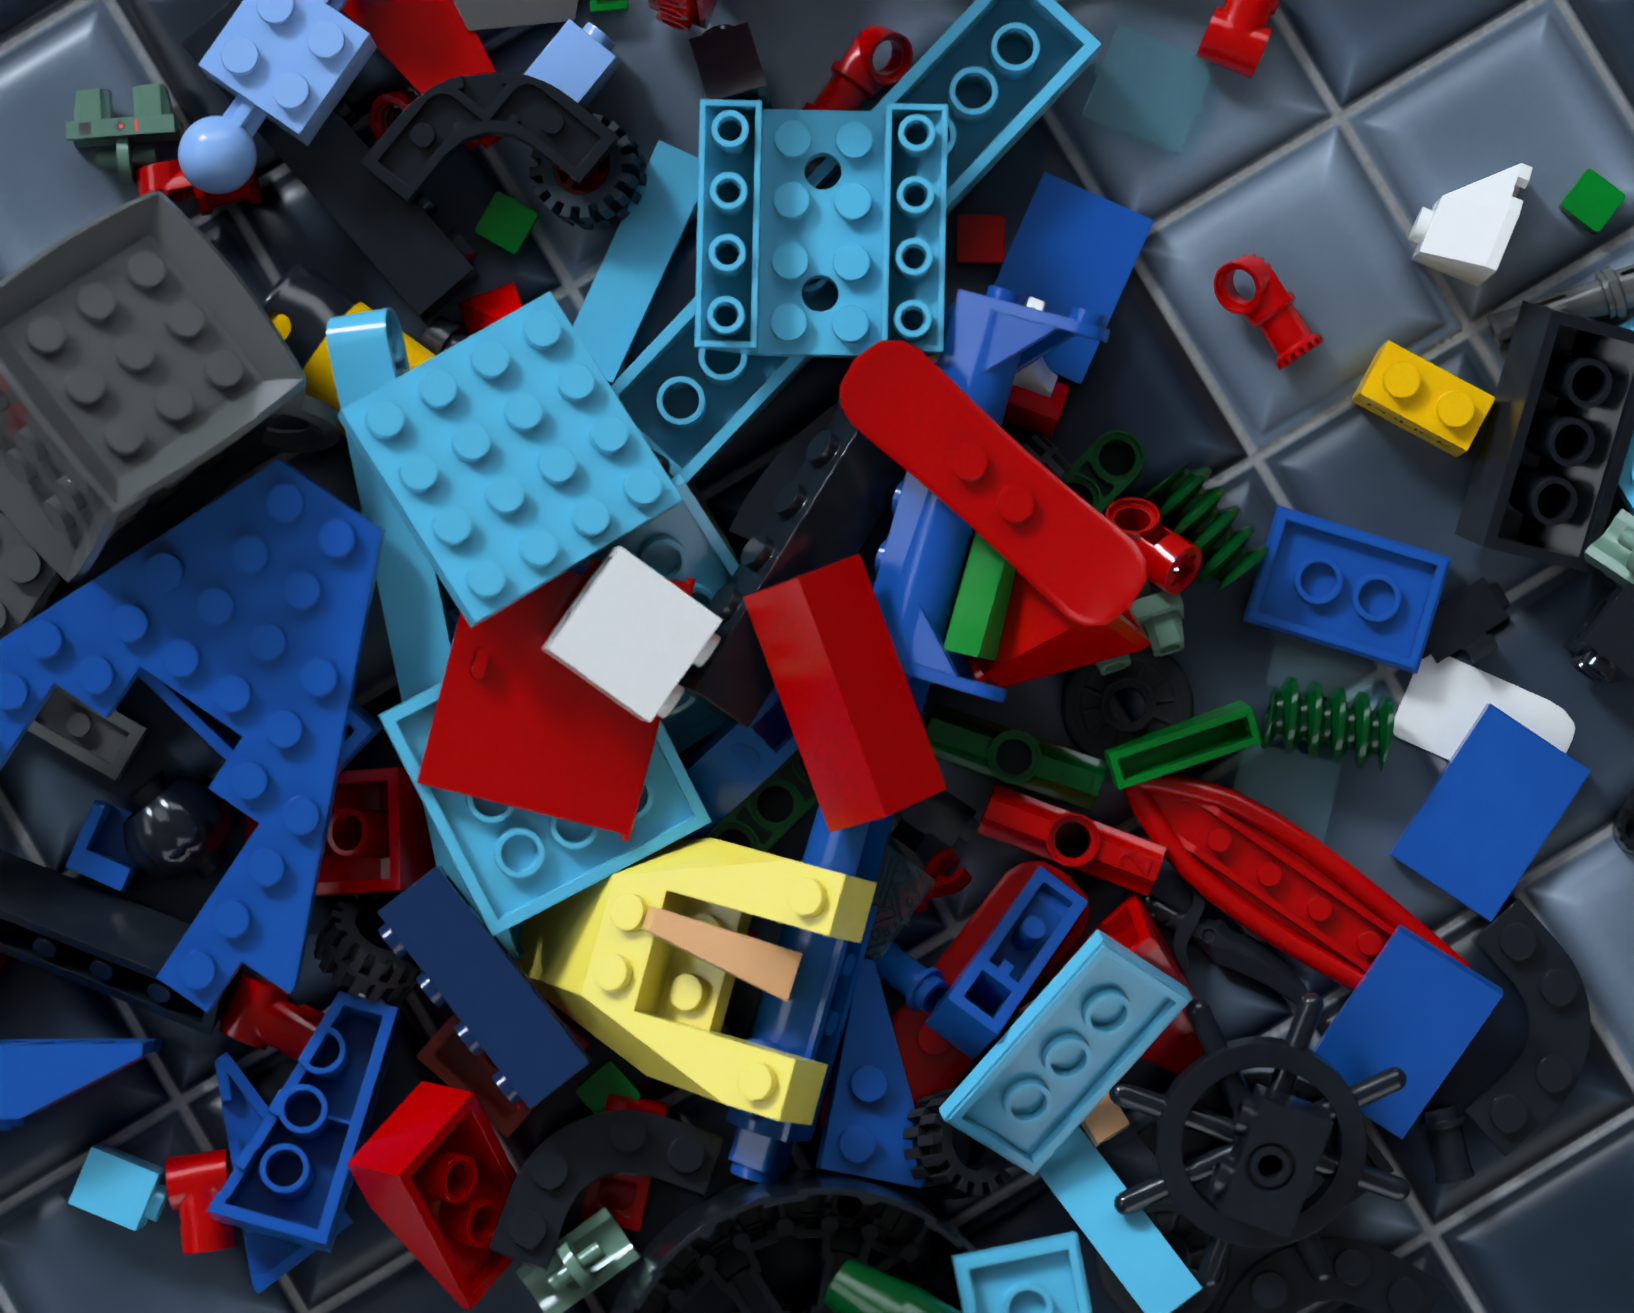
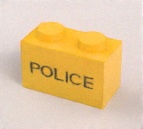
(1423, 399)

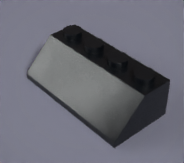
(1553, 439)

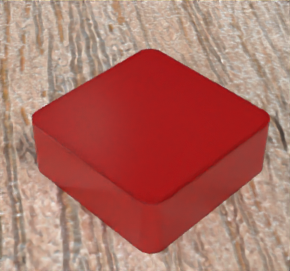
(980, 239)

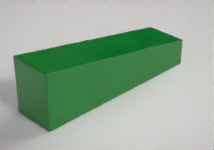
(981, 603)
(1183, 745)

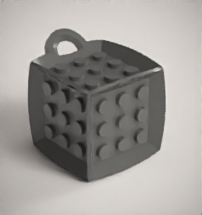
(136, 386)

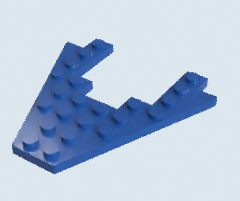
(264, 627)

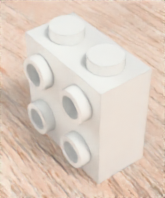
(633, 635)

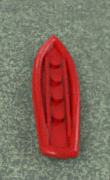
(1273, 876)

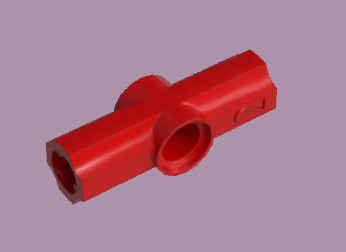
(1109, 851)

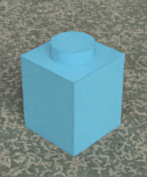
(120, 1187)

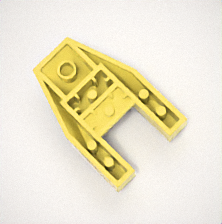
(668, 1006)

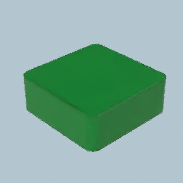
(1591, 201)
(506, 223)
(605, 1081)

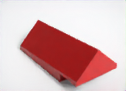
(845, 694)

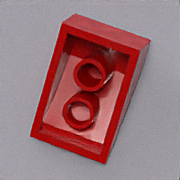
(374, 835)
(440, 1186)

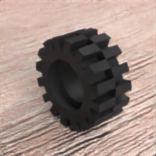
(937, 1158)

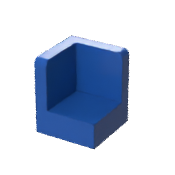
(101, 848)

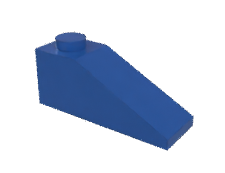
(1006, 964)

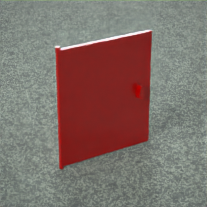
(532, 727)

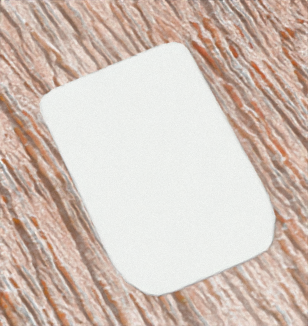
(1451, 695)

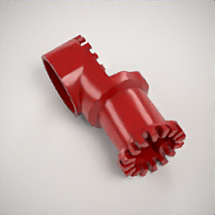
(855, 75)
(169, 180)
(1269, 309)

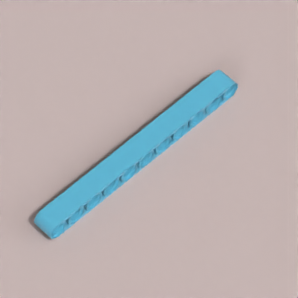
(417, 609)

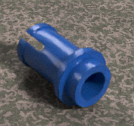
(911, 979)

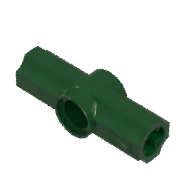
(1051, 769)

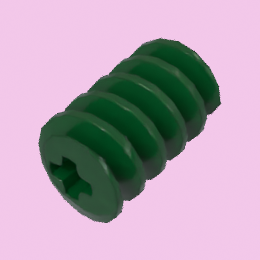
(1207, 525)
(1329, 722)

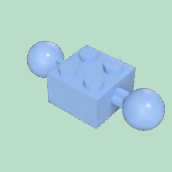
(281, 65)

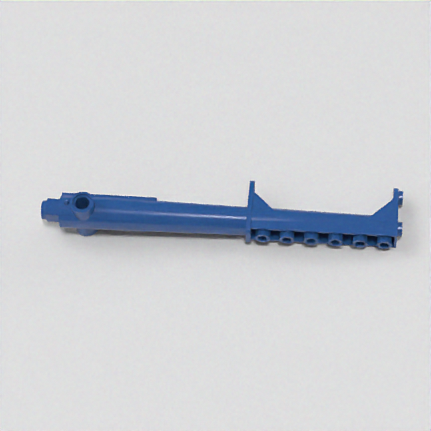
(916, 589)

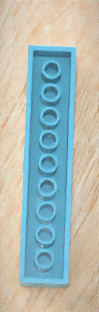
(998, 76)

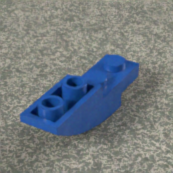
(739, 760)

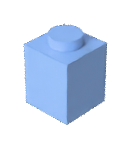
(577, 62)

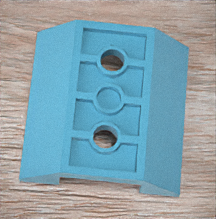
(773, 232)

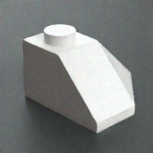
(1471, 226)

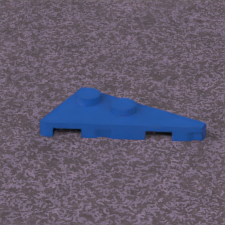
(868, 1094)
(243, 1114)

